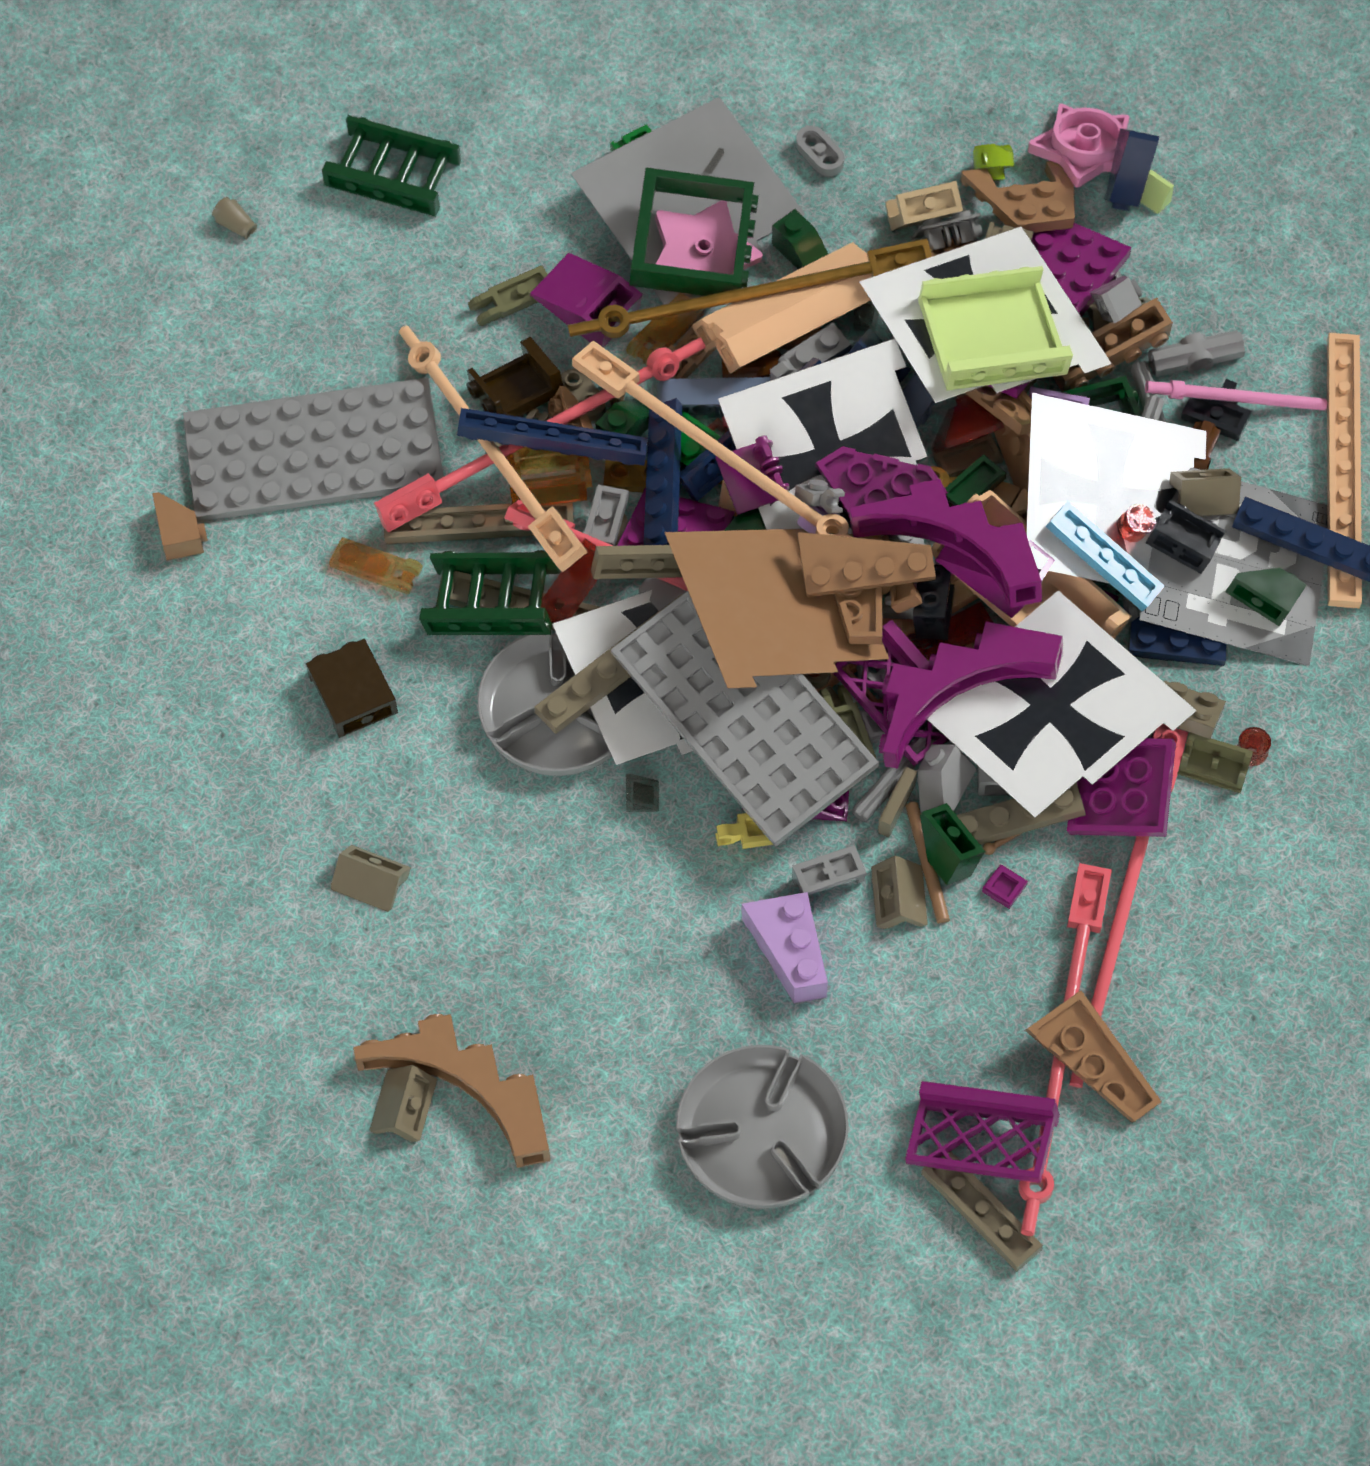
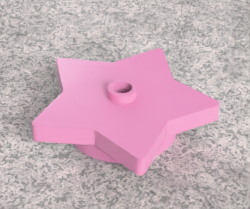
(1080, 142)
(701, 240)

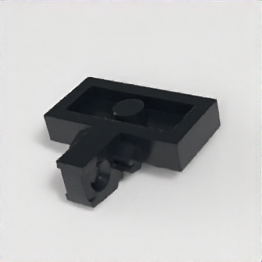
(1225, 415)

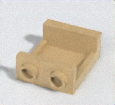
(923, 204)

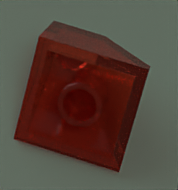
(965, 423)

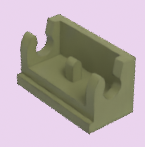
(1215, 762)

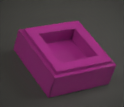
(1004, 886)

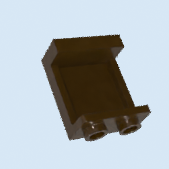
(517, 384)
(352, 687)

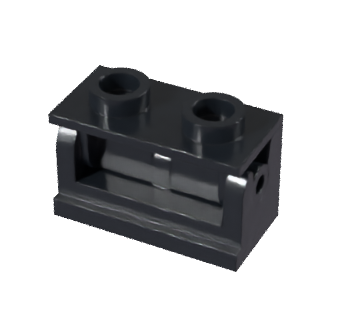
(1185, 536)
(934, 613)

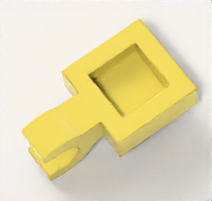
(743, 830)

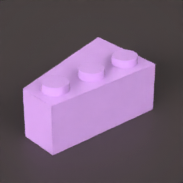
(790, 943)

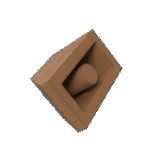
(178, 528)

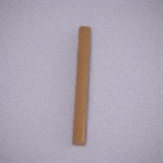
(930, 874)

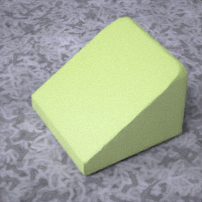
(1157, 192)

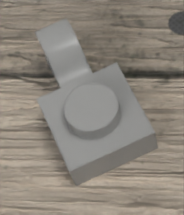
(820, 494)

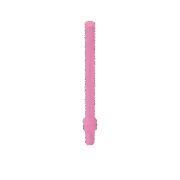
(1178, 390)

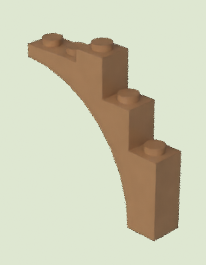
(474, 1070)

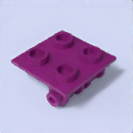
(744, 492)

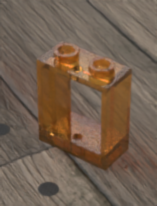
(552, 489)

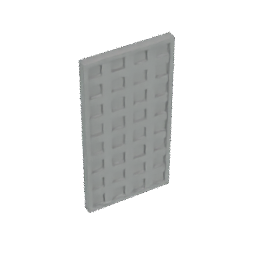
(311, 449)
(767, 744)

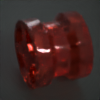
(1143, 519)
(1256, 739)

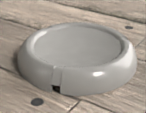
(507, 695)
(762, 1126)

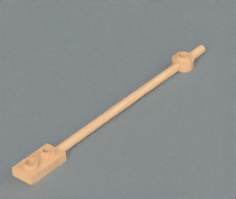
(620, 378)
(548, 526)

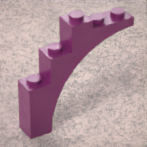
(964, 527)
(997, 655)

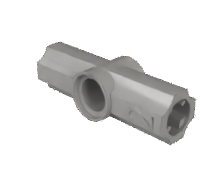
(1196, 353)

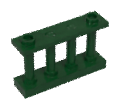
(387, 190)
(496, 620)

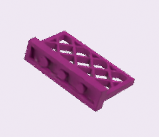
(901, 652)
(981, 1104)

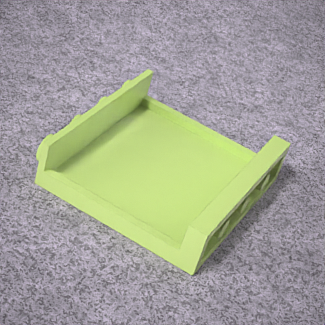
(992, 328)

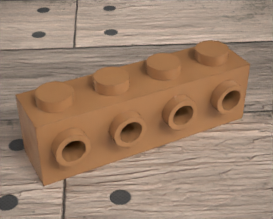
(1123, 342)

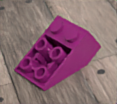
(581, 290)
(980, 580)

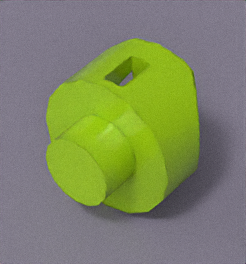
(993, 158)

